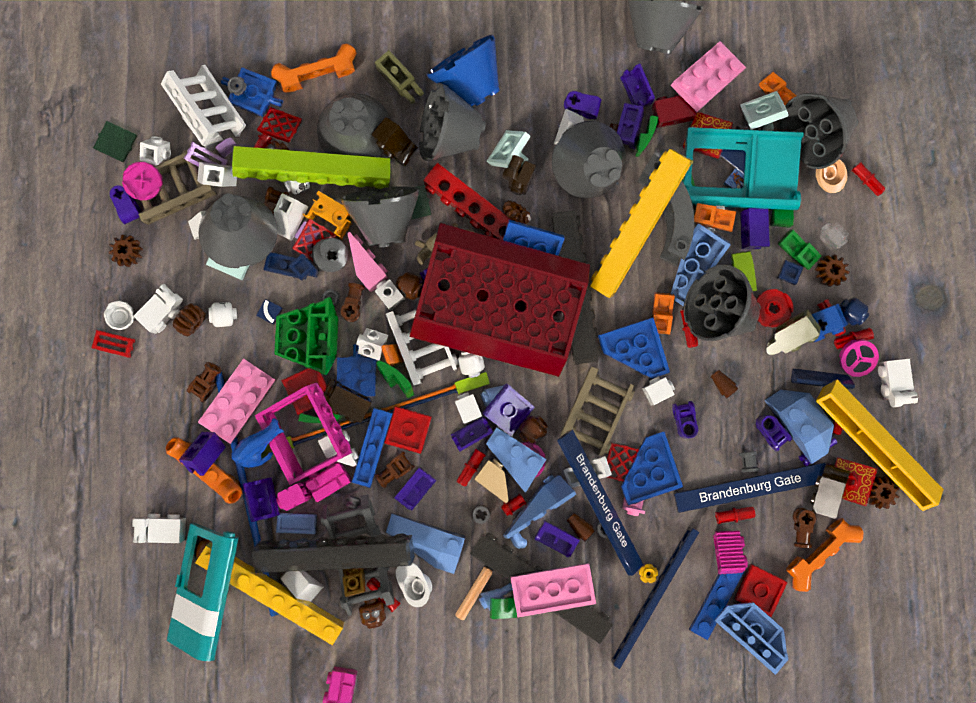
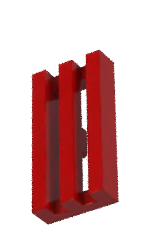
(128, 347)

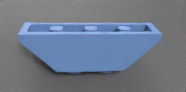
(803, 421)
(755, 633)

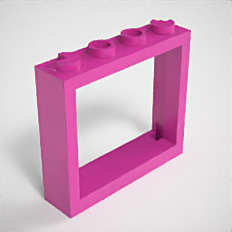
(281, 446)

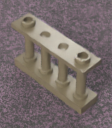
(185, 199)
(585, 396)

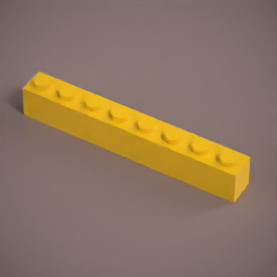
(641, 222)
(880, 445)
(279, 599)

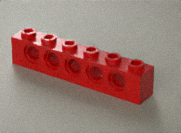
(440, 175)

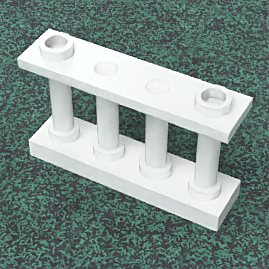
(190, 111)
(410, 356)

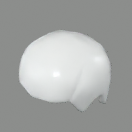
(119, 315)

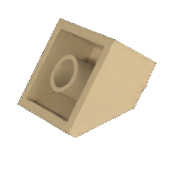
(493, 478)

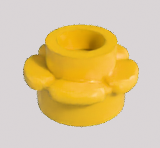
(653, 573)

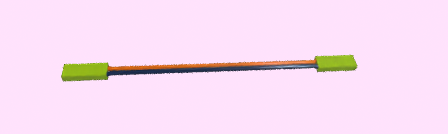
(461, 387)

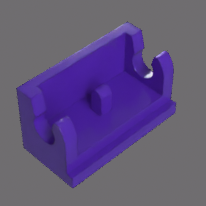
(637, 87)
(630, 124)
(754, 228)
(471, 433)
(202, 453)
(415, 489)
(261, 499)
(557, 539)

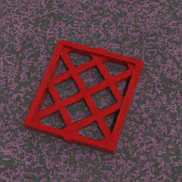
(282, 115)
(302, 235)
(625, 448)

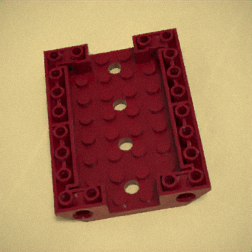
(508, 275)

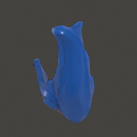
(250, 449)

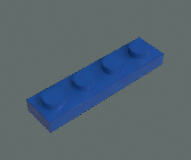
(372, 447)
(714, 603)

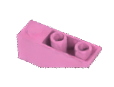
(365, 266)

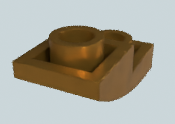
(353, 581)

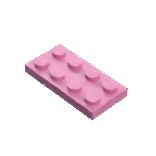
(708, 76)
(237, 401)
(553, 590)

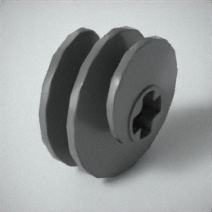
(340, 255)

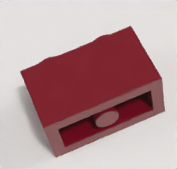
(672, 111)

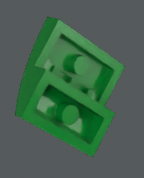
(393, 377)

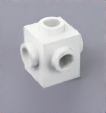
(155, 150)
(371, 343)

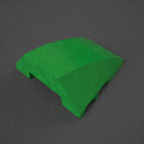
(309, 336)

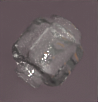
(834, 236)

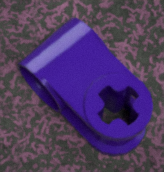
(585, 105)
(126, 206)
(685, 418)
(775, 434)

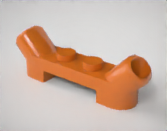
(292, 78)
(215, 477)
(839, 533)

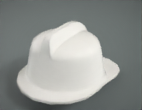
(414, 584)

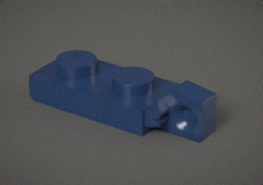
(279, 264)

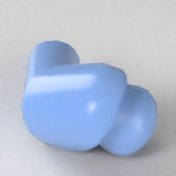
(518, 541)

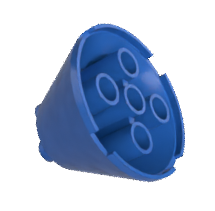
(470, 72)

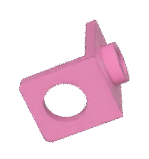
(633, 509)

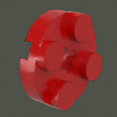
(783, 313)

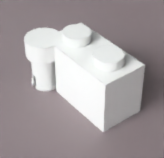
(159, 310)
(896, 382)
(159, 529)

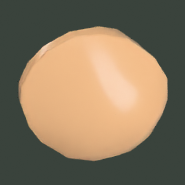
(833, 177)

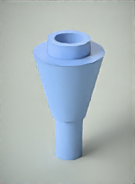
(496, 593)

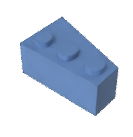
(516, 458)

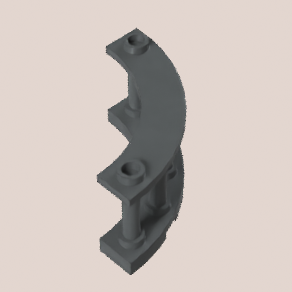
(678, 218)
(364, 509)

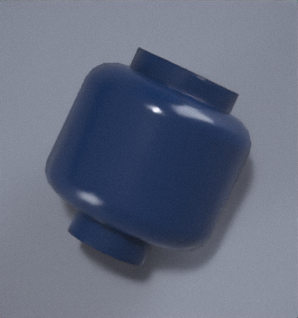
(854, 311)

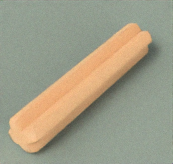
(474, 593)

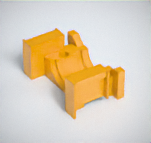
(331, 212)

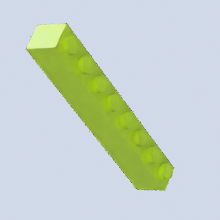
(310, 167)

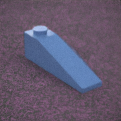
(703, 254)
(548, 496)
(433, 544)

